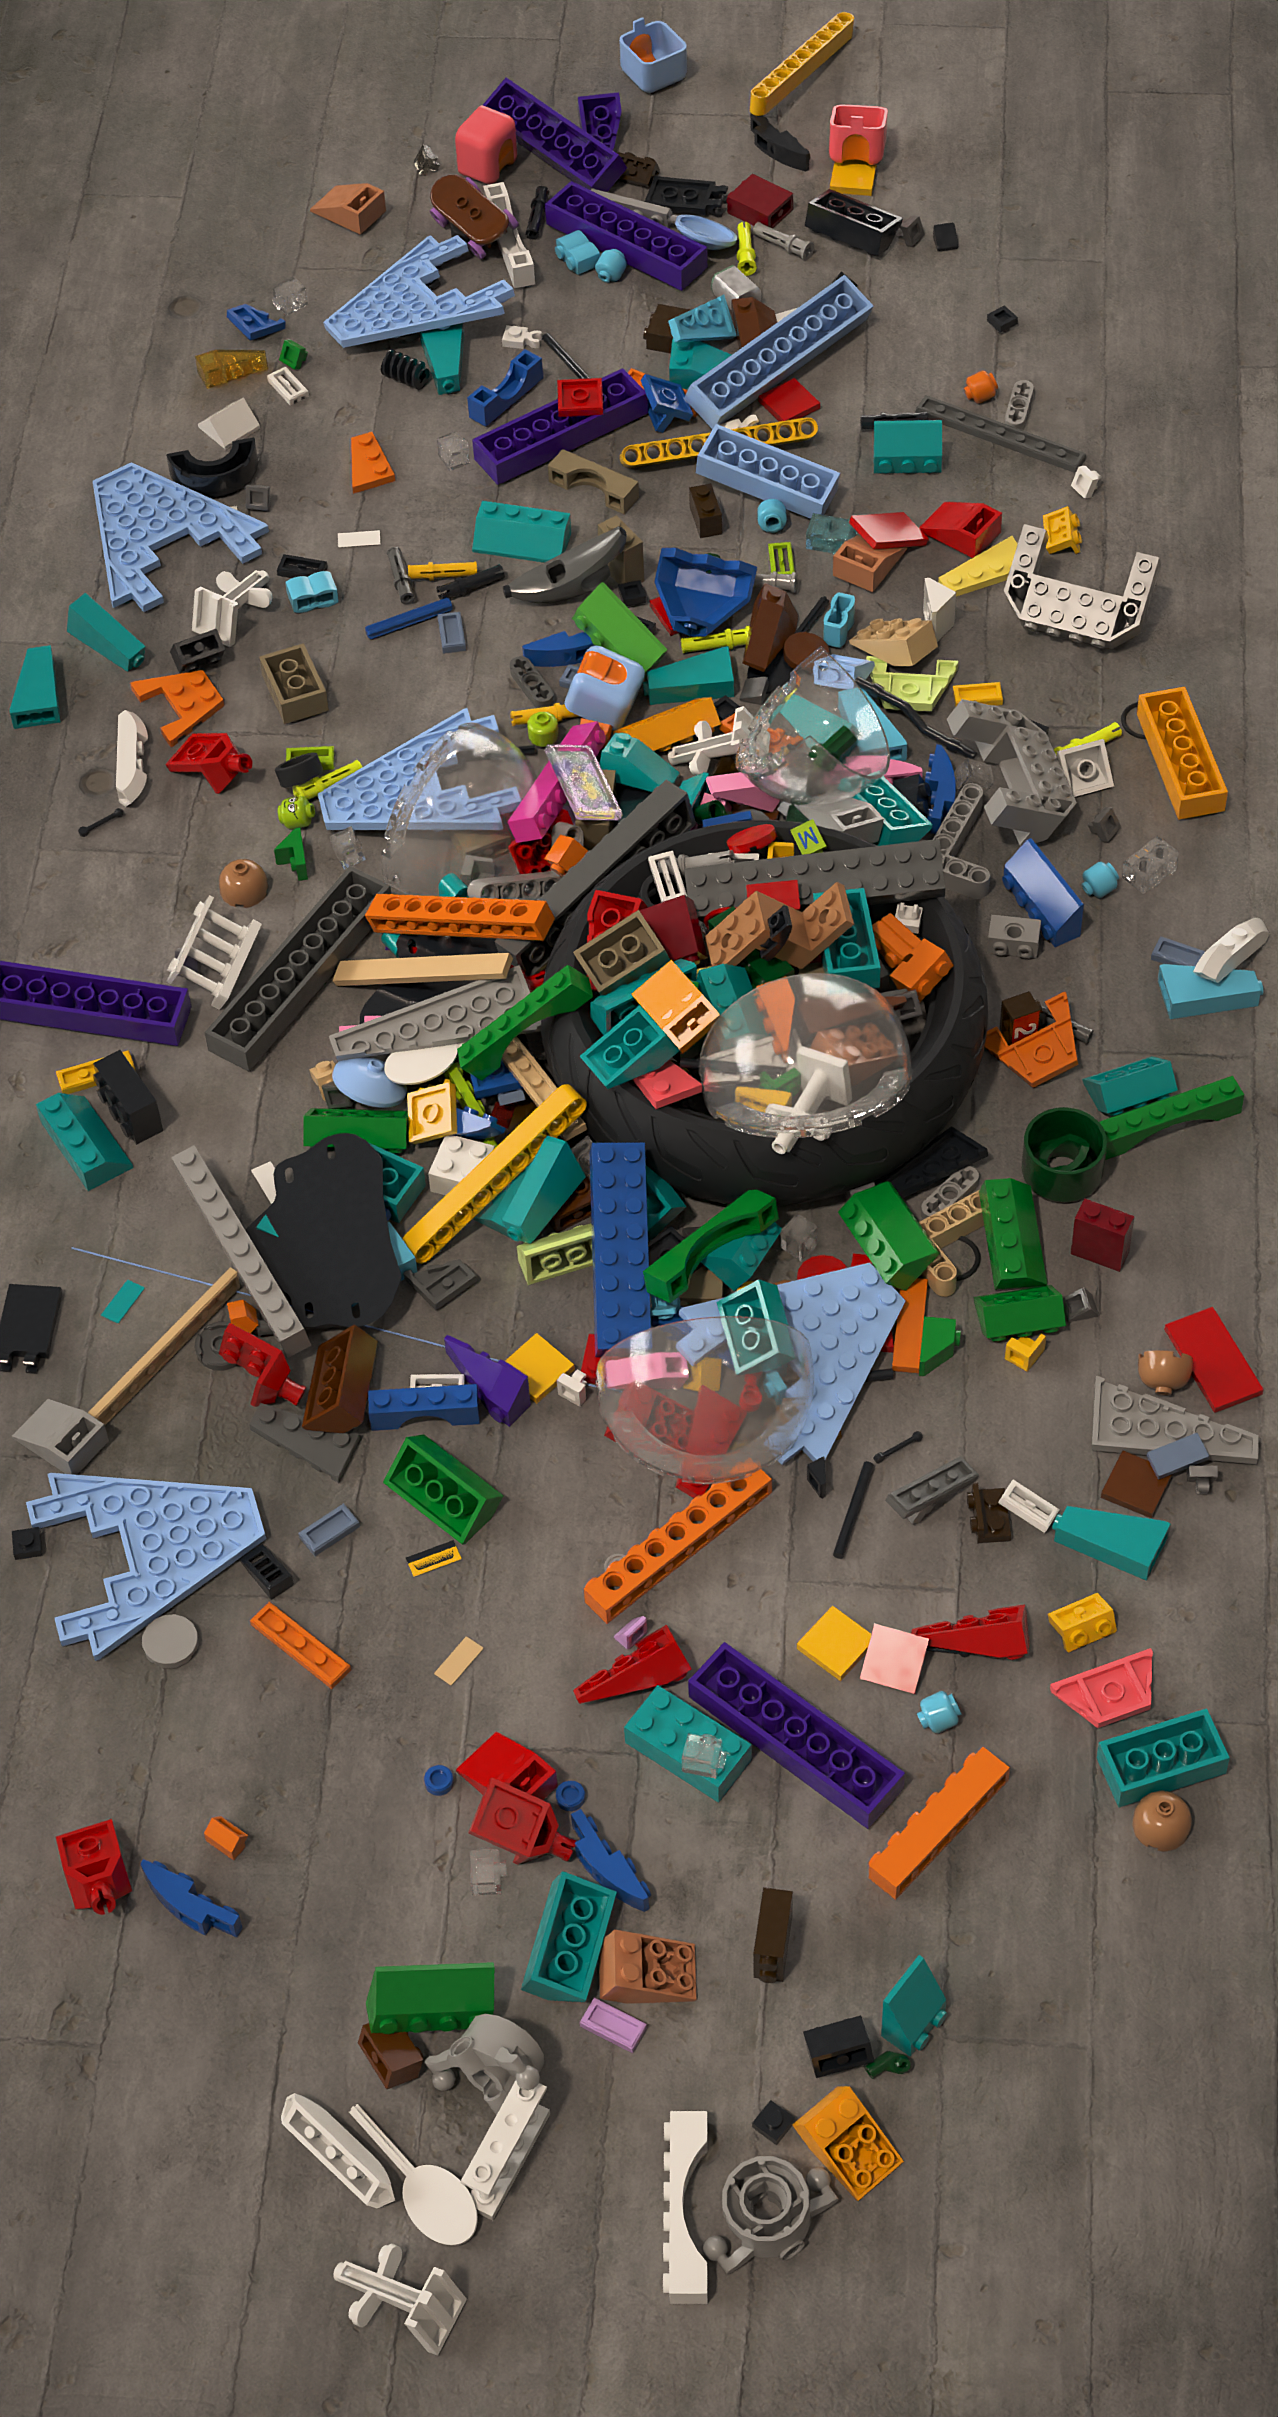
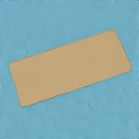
(458, 1660)

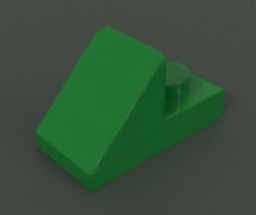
(292, 852)

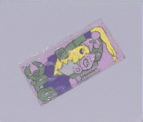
(583, 782)

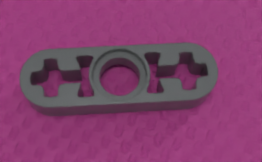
(531, 673)

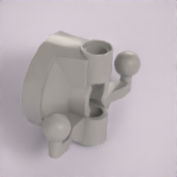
(492, 2057)
(773, 2237)

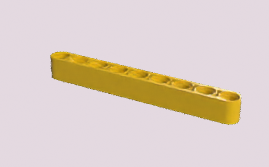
(801, 64)
(687, 452)
(493, 1173)

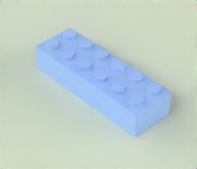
(767, 472)

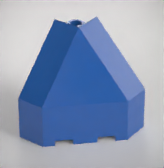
(701, 600)

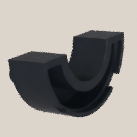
(217, 476)

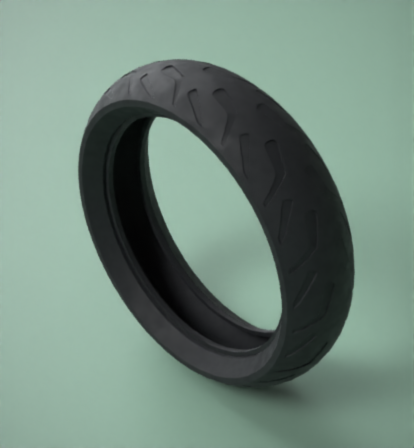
(720, 1163)

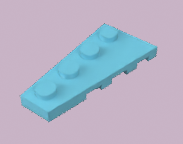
(704, 323)

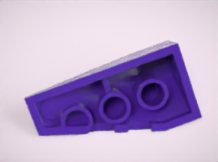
(600, 116)
(499, 1384)

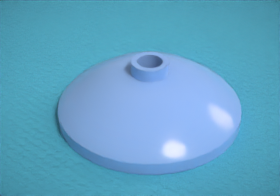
(706, 232)
(367, 1083)

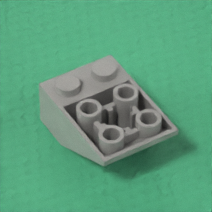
(848, 816)
(63, 1436)

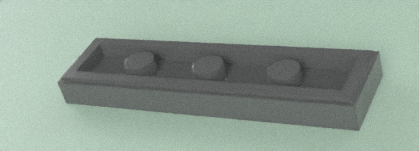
(932, 1487)

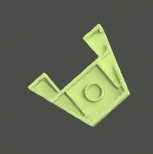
(918, 690)

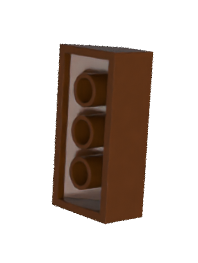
(340, 1382)

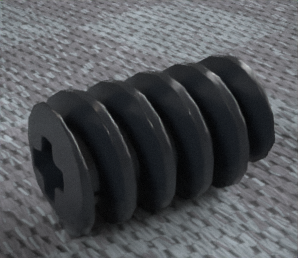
(405, 369)

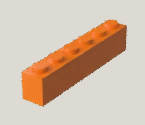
(938, 1822)

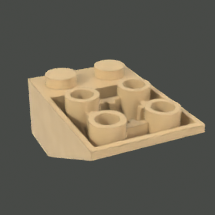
(897, 640)

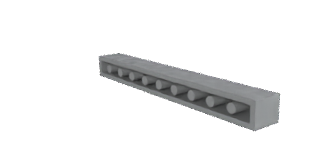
(241, 1252)

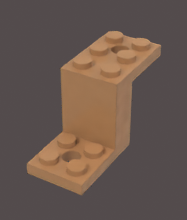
(810, 933)

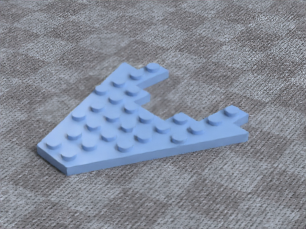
(403, 304)
(146, 511)
(370, 793)
(847, 1323)
(171, 1538)

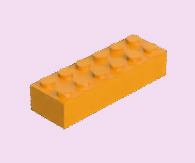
(1182, 753)

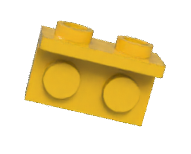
(1062, 530)
(1083, 1622)

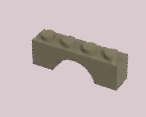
(571, 470)

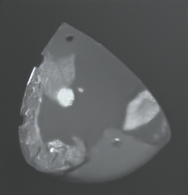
(800, 718)
(457, 812)
(805, 1057)
(707, 1396)

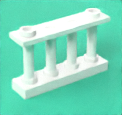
(237, 953)
(505, 2148)

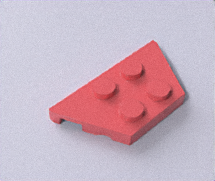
(1109, 1690)

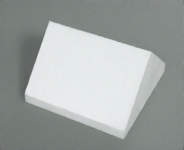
(230, 423)
(939, 607)
(1086, 767)

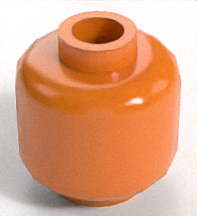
(981, 387)

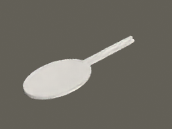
(421, 1064)
(431, 2194)

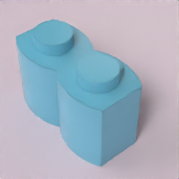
(577, 252)
(312, 591)
(839, 619)

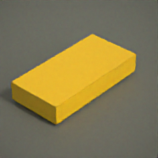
(983, 693)

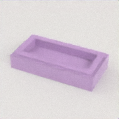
(613, 2025)

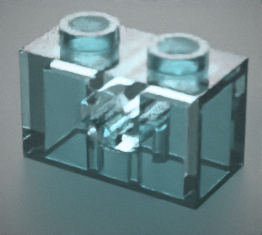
(828, 533)

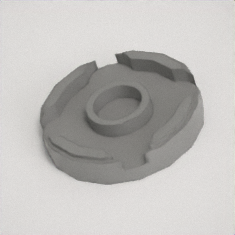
(170, 1641)

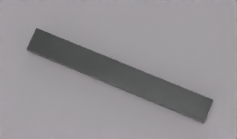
(1002, 434)

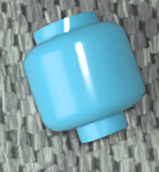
(611, 265)
(771, 515)
(1100, 879)
(939, 1712)

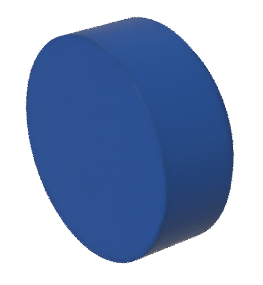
(438, 1780)
(570, 1795)

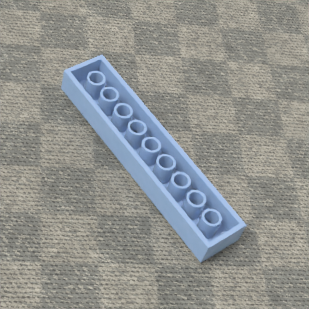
(778, 352)

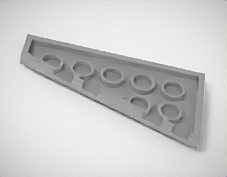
(1145, 1423)

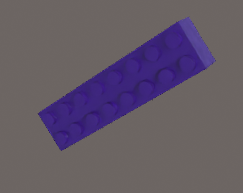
(557, 139)
(641, 240)
(543, 434)
(93, 1003)
(796, 1735)

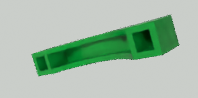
(557, 995)
(1209, 1101)
(745, 1216)

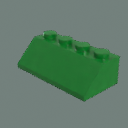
(379, 1127)
(889, 1234)
(1012, 1234)
(442, 1488)
(429, 1997)

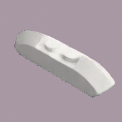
(129, 772)
(1232, 950)
(338, 2150)

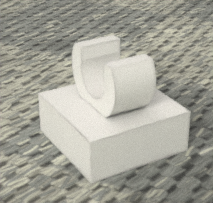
(1085, 481)
(909, 916)
(573, 1387)

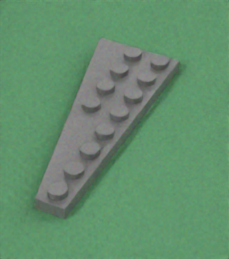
(435, 1021)

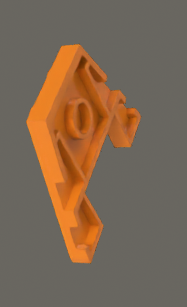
(189, 695)
(1043, 1052)

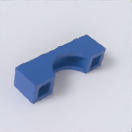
(523, 374)
(394, 1406)

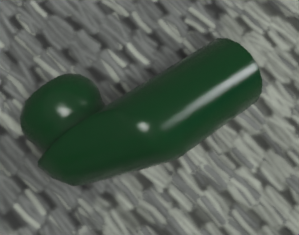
(889, 2062)

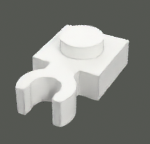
(519, 337)

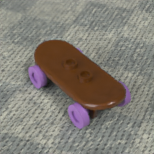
(470, 211)

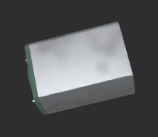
(733, 285)

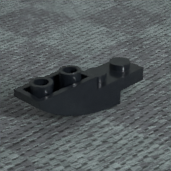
(778, 145)

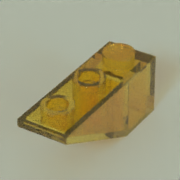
(228, 365)

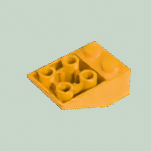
(676, 1006)
(848, 2141)

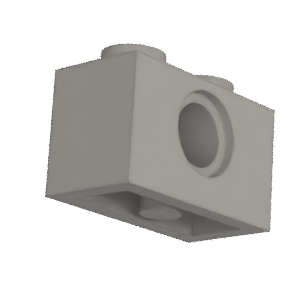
(1013, 936)

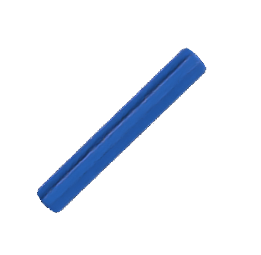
(408, 618)

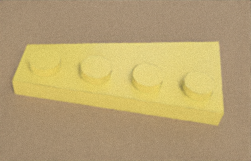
(982, 570)

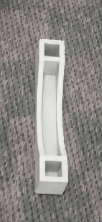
(513, 251)
(687, 2268)

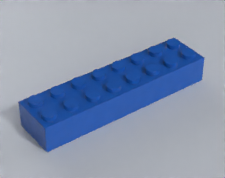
(619, 1242)

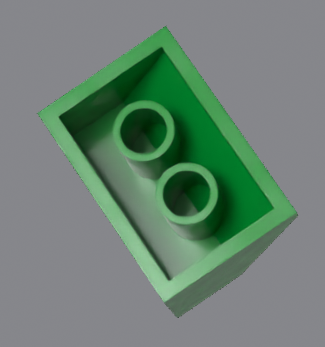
(1020, 1312)

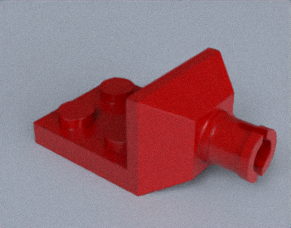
(213, 756)
(261, 1360)
(519, 1824)
(94, 1866)

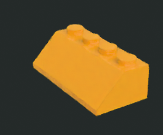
(673, 724)

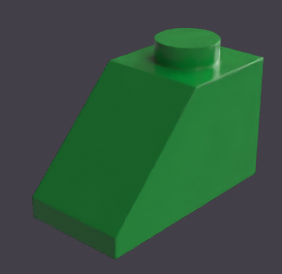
(937, 1343)

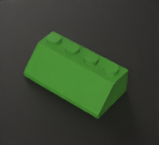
(618, 629)

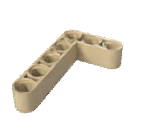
(943, 1230)

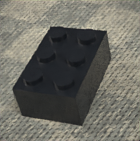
(127, 1097)

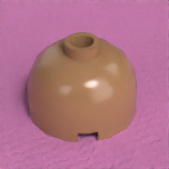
(243, 883)
(1164, 1370)
(1162, 1820)

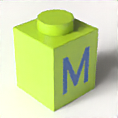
(808, 838)

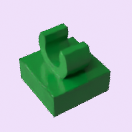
(293, 354)

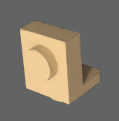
(322, 1074)

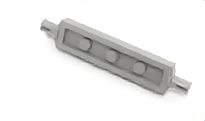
(654, 212)

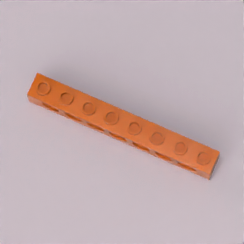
(460, 916)
(715, 1520)

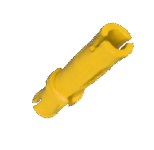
(442, 570)
(559, 711)

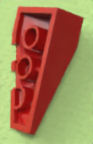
(608, 910)
(996, 1635)
(652, 1664)

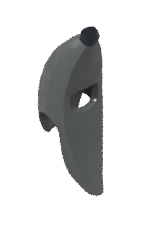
(570, 572)

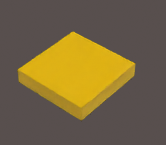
(853, 177)
(432, 1113)
(541, 1364)
(835, 1643)

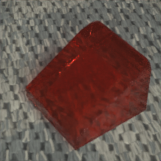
(503, 1113)

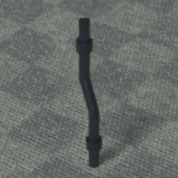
(952, 744)

